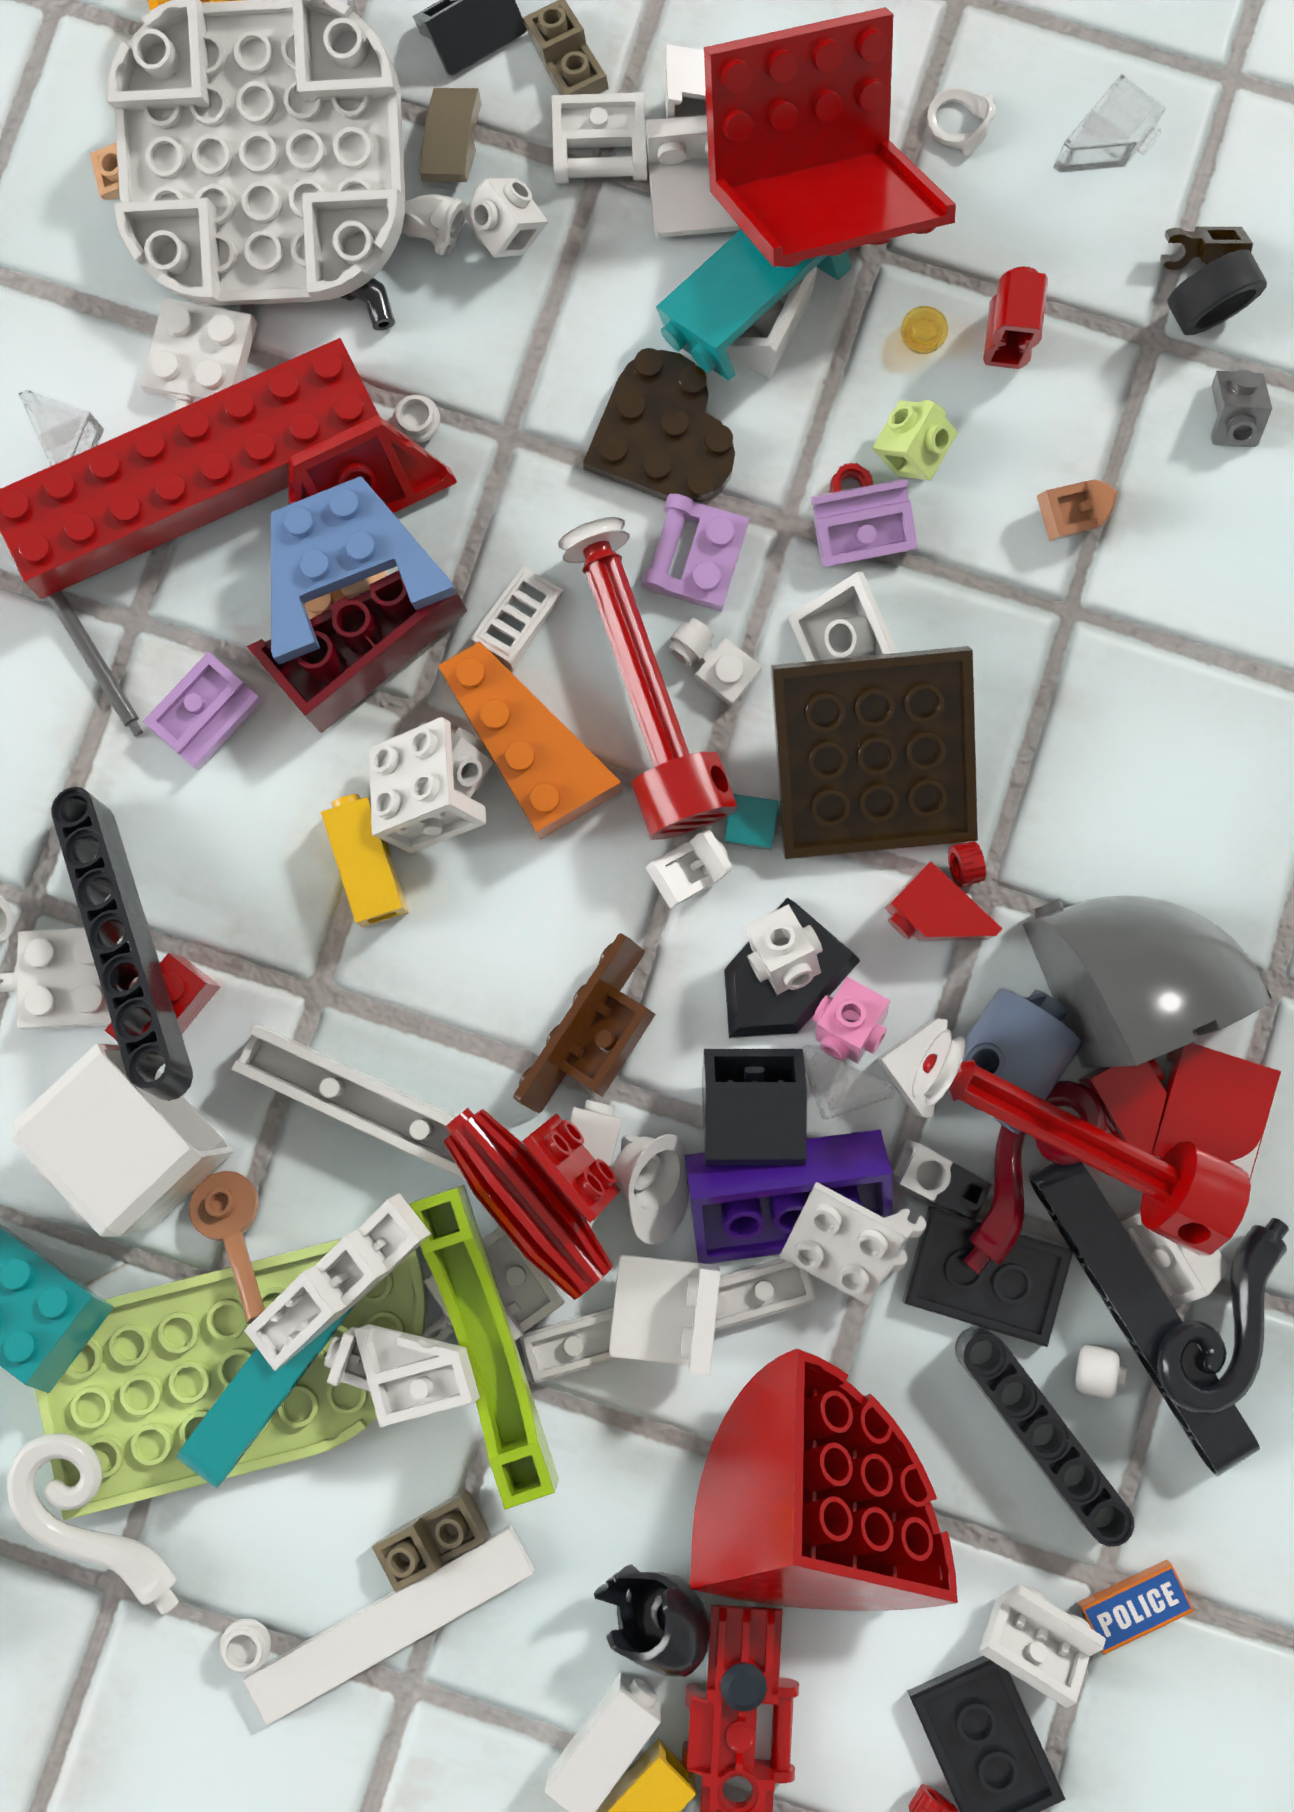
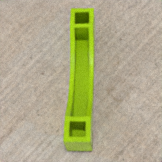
(472, 1299)

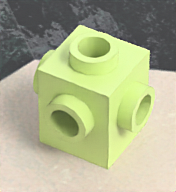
(915, 439)

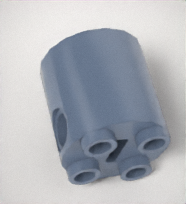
(1023, 1042)

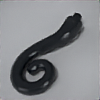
(1249, 1274)

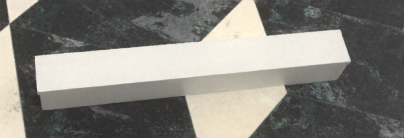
(349, 1096)

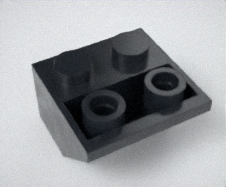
(754, 1107)

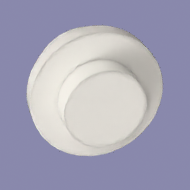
(417, 418)
(245, 1645)

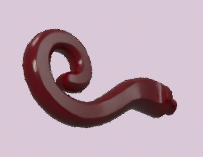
(1005, 1219)

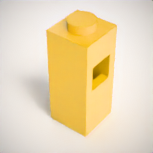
(363, 862)
(652, 1784)

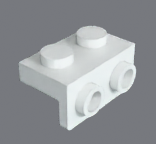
(1040, 1643)

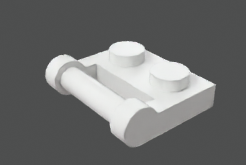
(599, 123)

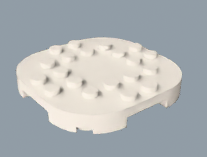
(258, 150)

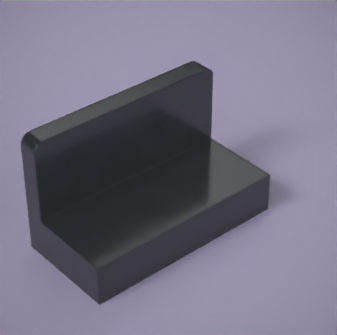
(469, 29)

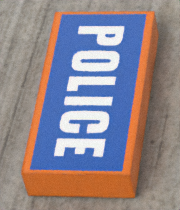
(1136, 1605)

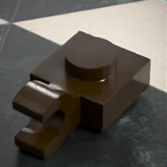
(1205, 243)

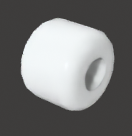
(1099, 1371)

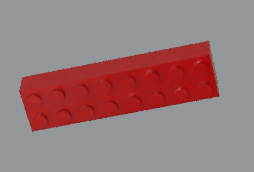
(177, 470)

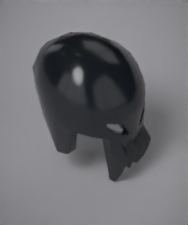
(658, 1621)

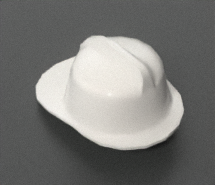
(653, 1184)

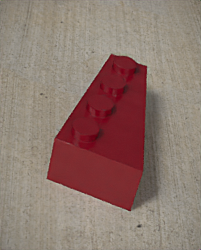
(359, 648)

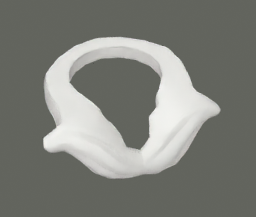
(978, 105)

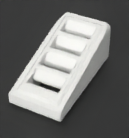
(512, 655)

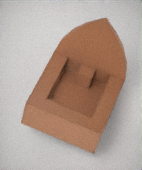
(1076, 508)

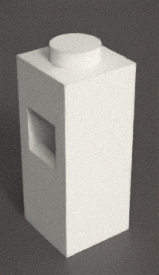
(604, 1746)

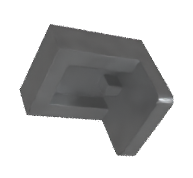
(1241, 408)

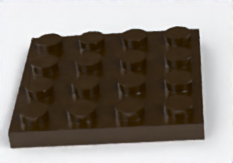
(876, 752)

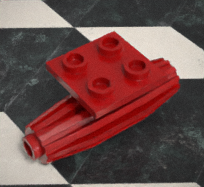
(539, 1193)

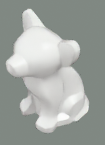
(435, 219)

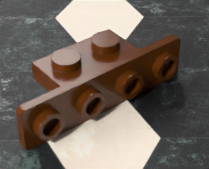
(594, 1033)

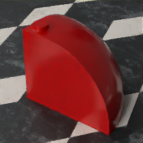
(817, 1500)

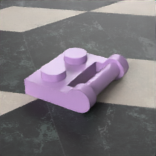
(710, 557)

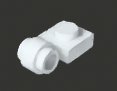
(724, 670)

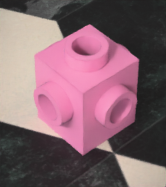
(851, 1021)

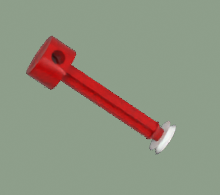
(682, 788)
(1186, 1193)

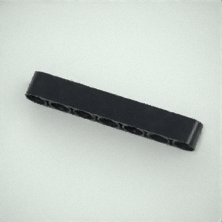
(87, 831)
(1136, 1303)

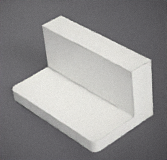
(1178, 1271)

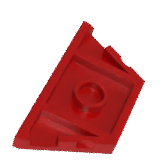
(379, 454)

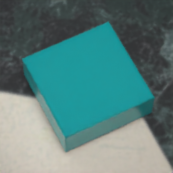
(752, 822)

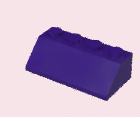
(754, 1207)

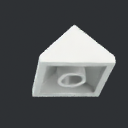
(767, 339)
(842, 623)

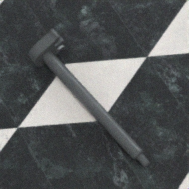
(94, 661)

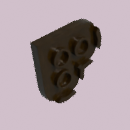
(659, 431)

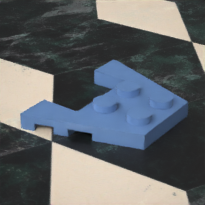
(335, 543)

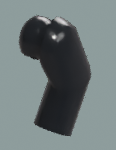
(377, 303)

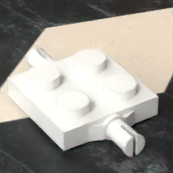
(197, 351)
(56, 981)

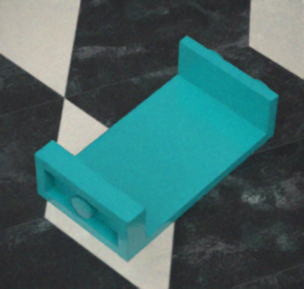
(729, 297)

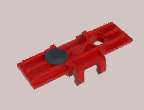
(724, 1717)

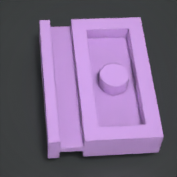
(864, 522)
(203, 711)

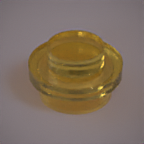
(924, 329)

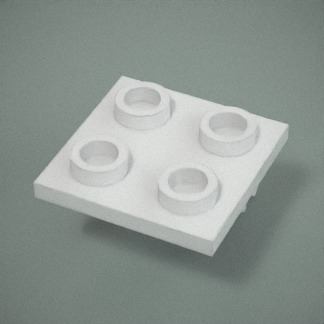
(848, 1242)

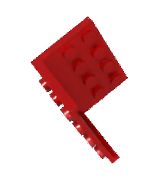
(807, 144)

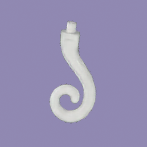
(132, 1560)

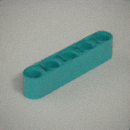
(245, 1410)

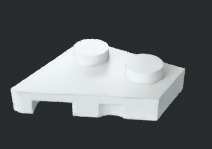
(413, 1374)

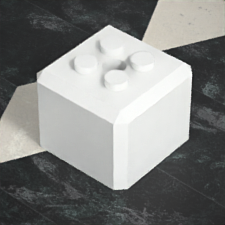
(115, 1147)

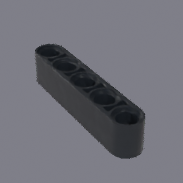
(1062, 1450)

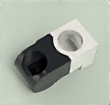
(940, 1179)

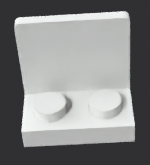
(681, 179)
(415, 790)
(665, 1312)

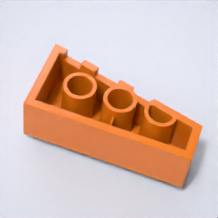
(534, 751)

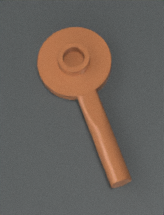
(222, 1211)

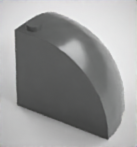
(1141, 976)

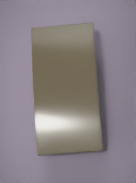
(564, 50)
(448, 135)
(431, 1540)

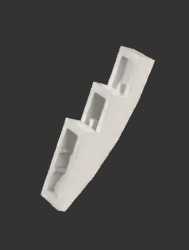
(337, 1281)

